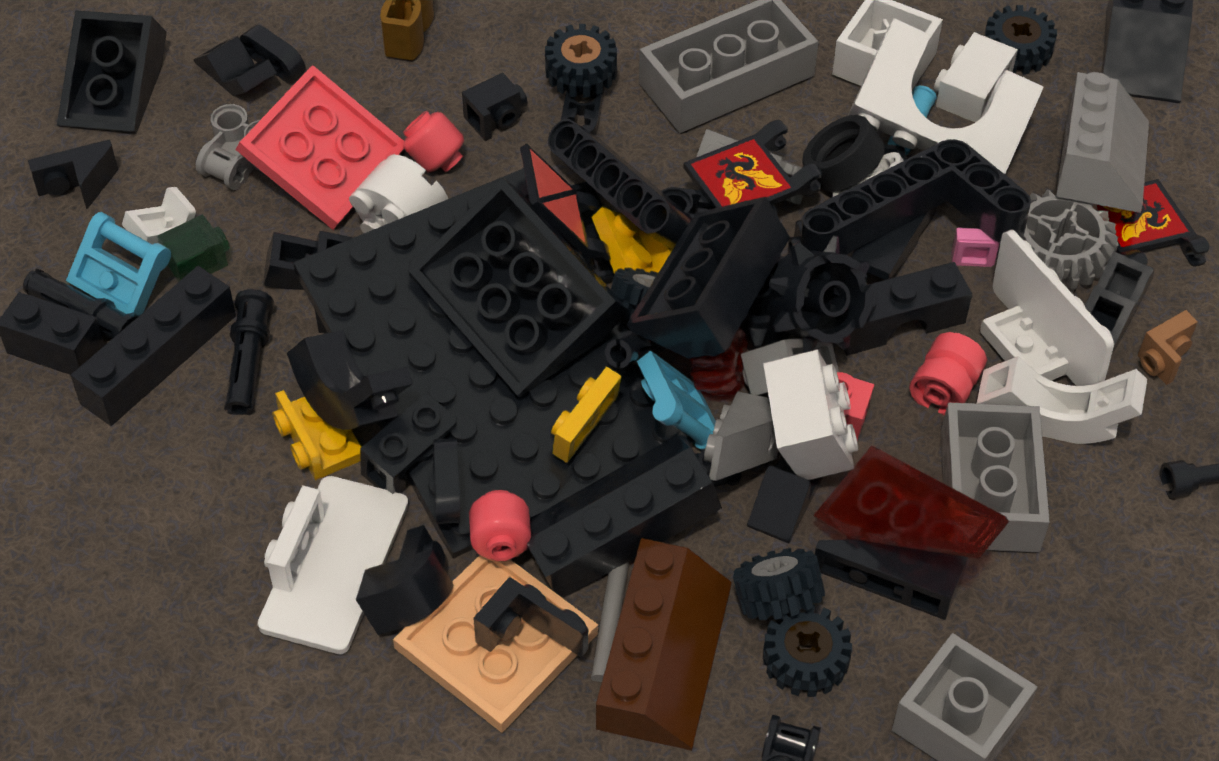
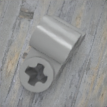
(229, 127)

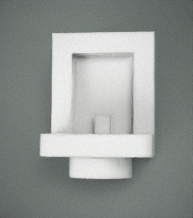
(154, 221)

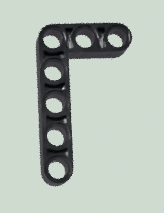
(913, 187)

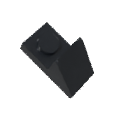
(83, 166)
(782, 501)

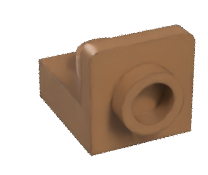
(1165, 345)

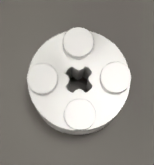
(394, 192)

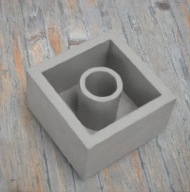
(963, 705)

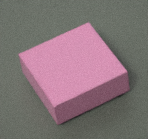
(973, 248)

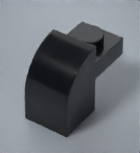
(406, 588)

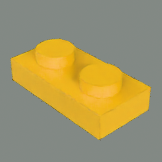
(594, 401)

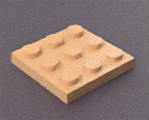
(496, 682)

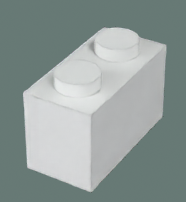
(972, 76)

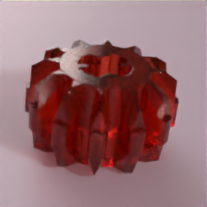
(721, 373)

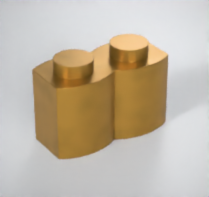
(404, 26)

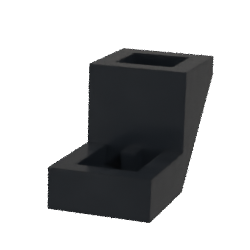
(233, 67)

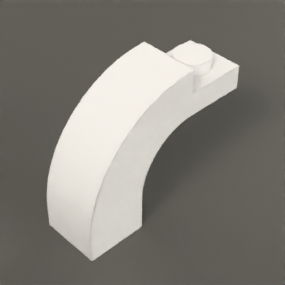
(1066, 411)

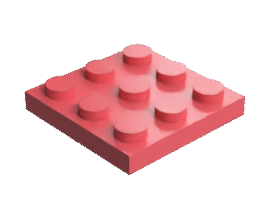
(319, 145)

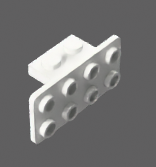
(1044, 319)
(322, 559)

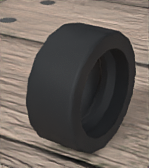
(845, 152)

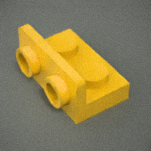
(628, 244)
(315, 441)

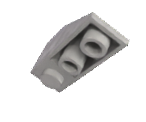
(741, 437)

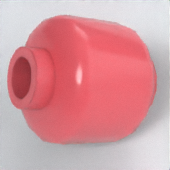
(433, 141)
(499, 525)

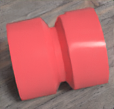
(948, 371)

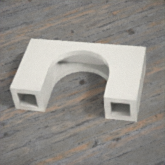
(890, 106)

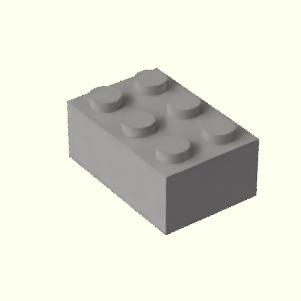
(999, 461)

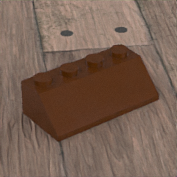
(663, 647)

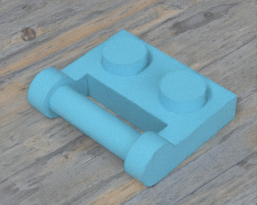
(110, 277)
(676, 399)

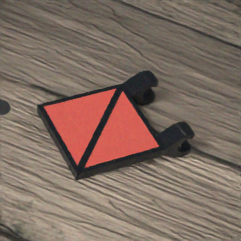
(561, 205)

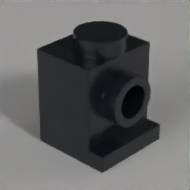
(493, 105)

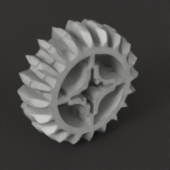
(1085, 242)

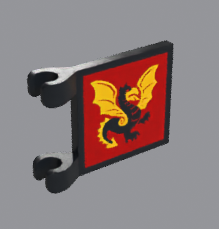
(750, 171)
(1155, 227)

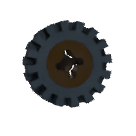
(1027, 33)
(811, 667)

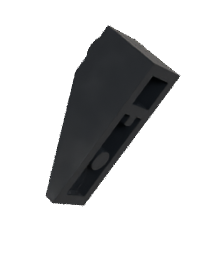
(898, 573)

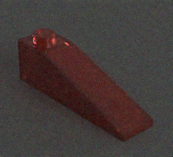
(909, 509)

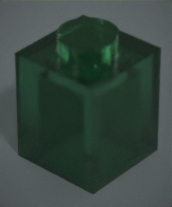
(195, 245)

